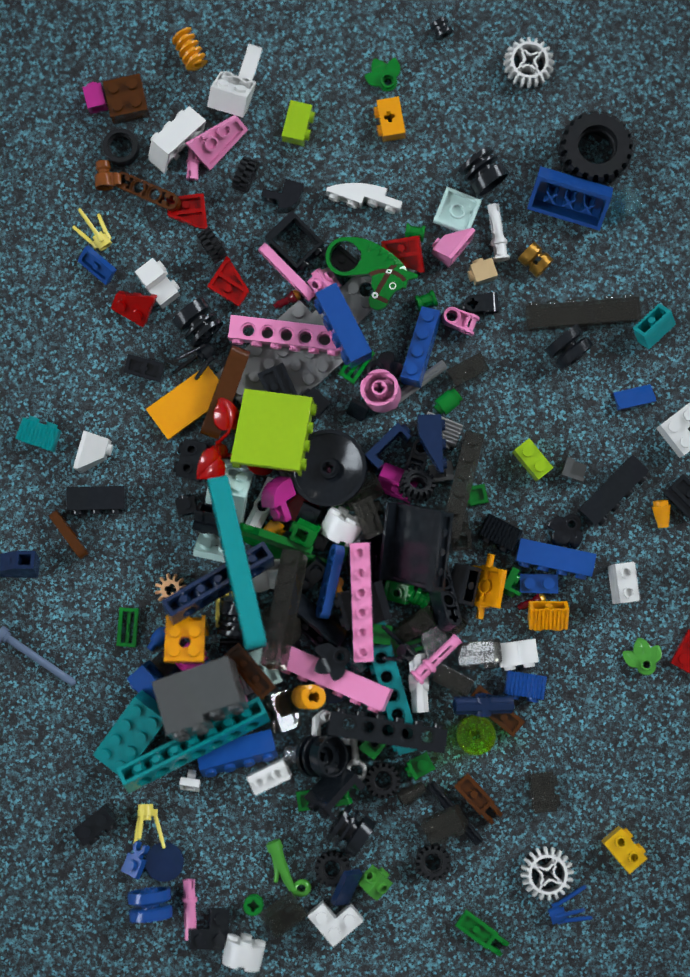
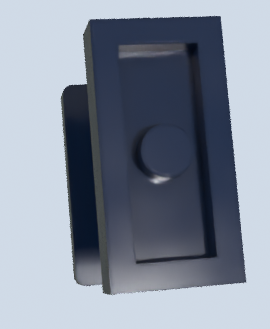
(372, 455)

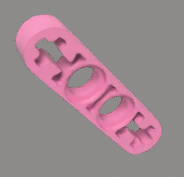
(286, 271)

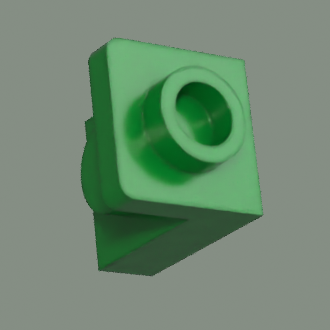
(512, 579)
(419, 766)

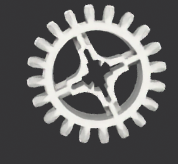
(522, 50)
(561, 882)

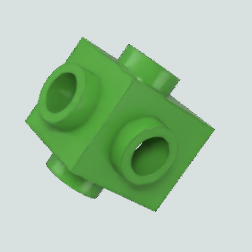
(375, 882)

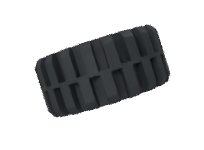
(602, 126)

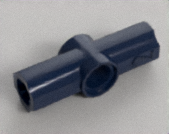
(483, 704)

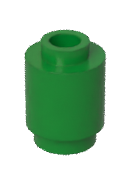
(447, 401)

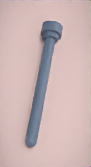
(5, 636)

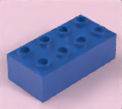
(570, 198)
(343, 326)

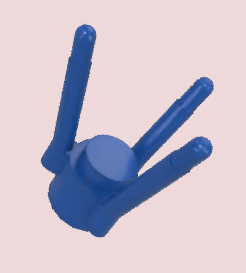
(558, 913)

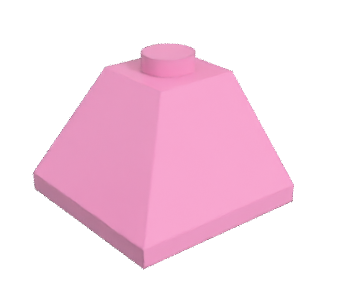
(452, 245)

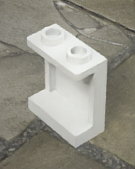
(623, 582)
(269, 776)

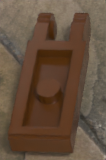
(476, 797)

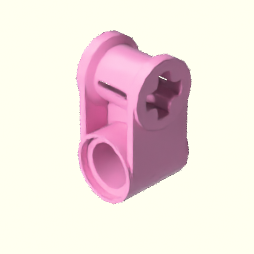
(461, 321)

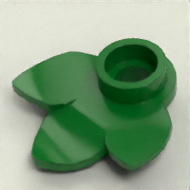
(382, 72)

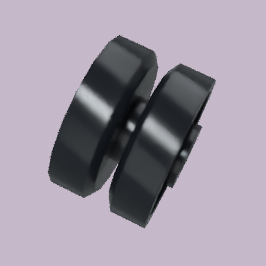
(570, 349)

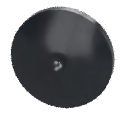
(346, 478)

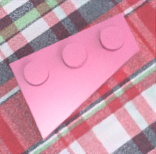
(217, 141)

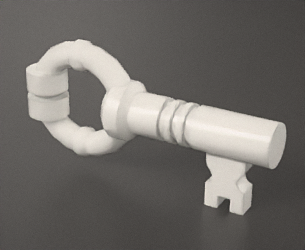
(355, 757)

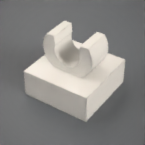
(190, 783)

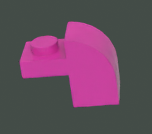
(275, 496)

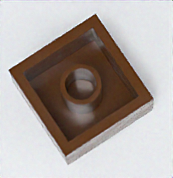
(126, 98)

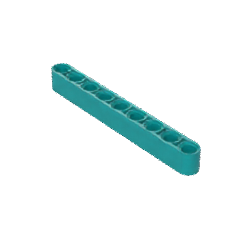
(236, 562)

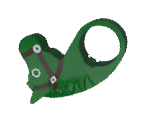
(386, 270)

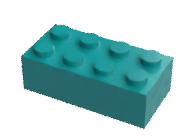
(131, 732)

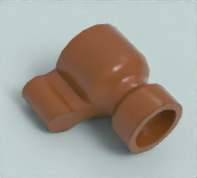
(104, 179)

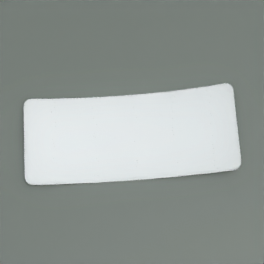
(250, 61)

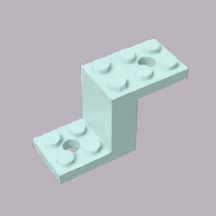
(240, 486)

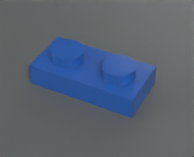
(97, 265)
(538, 583)

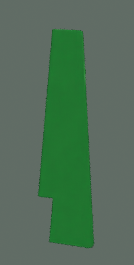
(275, 542)

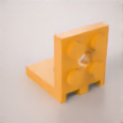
(191, 628)

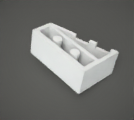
(173, 137)

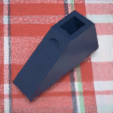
(430, 435)
(19, 564)

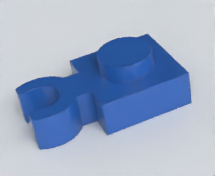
(134, 861)

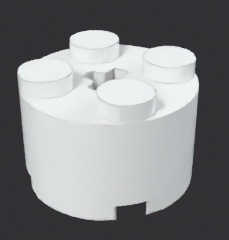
(340, 526)
(243, 952)

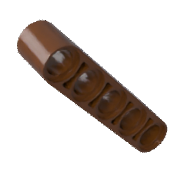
(226, 387)

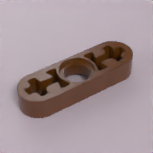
(68, 534)

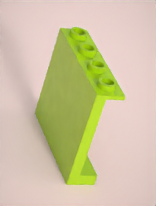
(273, 431)

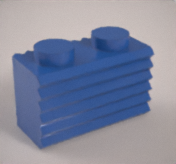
(525, 685)

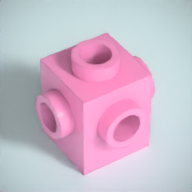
(321, 279)

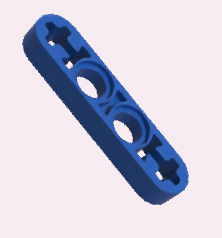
(330, 581)

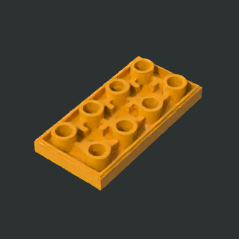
(184, 403)

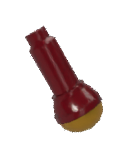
(292, 297)
(538, 597)

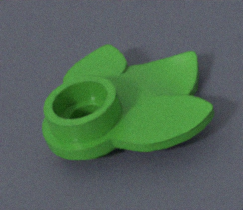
(643, 653)

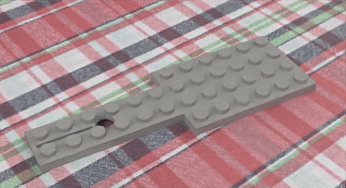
(303, 368)

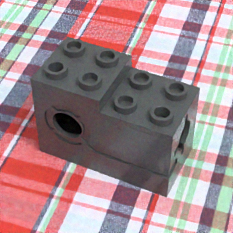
(198, 696)

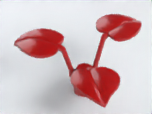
(211, 463)

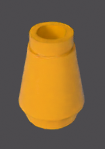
(661, 512)

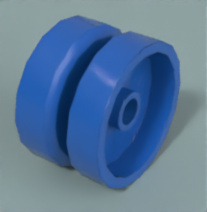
(150, 904)

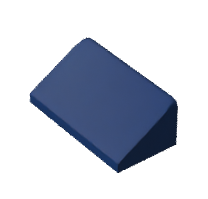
(634, 397)

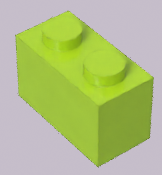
(297, 123)
(532, 459)

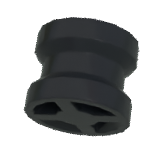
(441, 28)

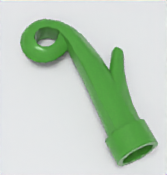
(281, 868)

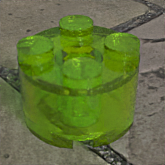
(478, 745)

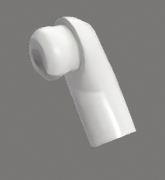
(318, 720)

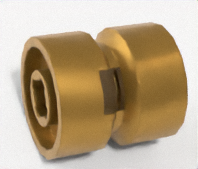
(531, 254)

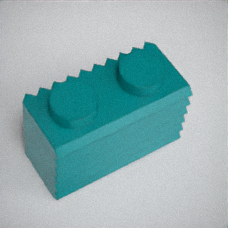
(654, 326)
(38, 434)

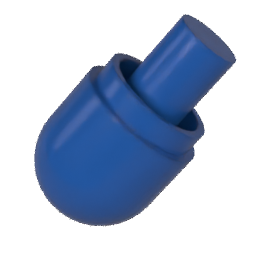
(157, 638)

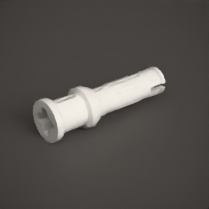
(498, 240)

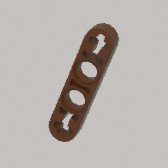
(148, 188)

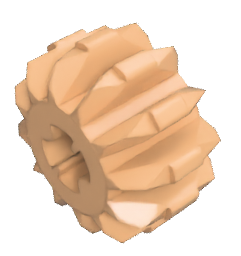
(168, 583)

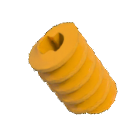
(188, 50)
(308, 697)

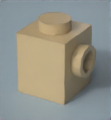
(482, 271)

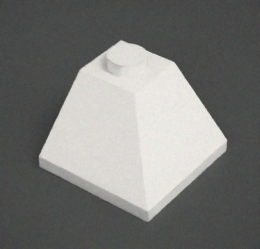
(92, 451)

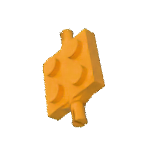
(490, 587)

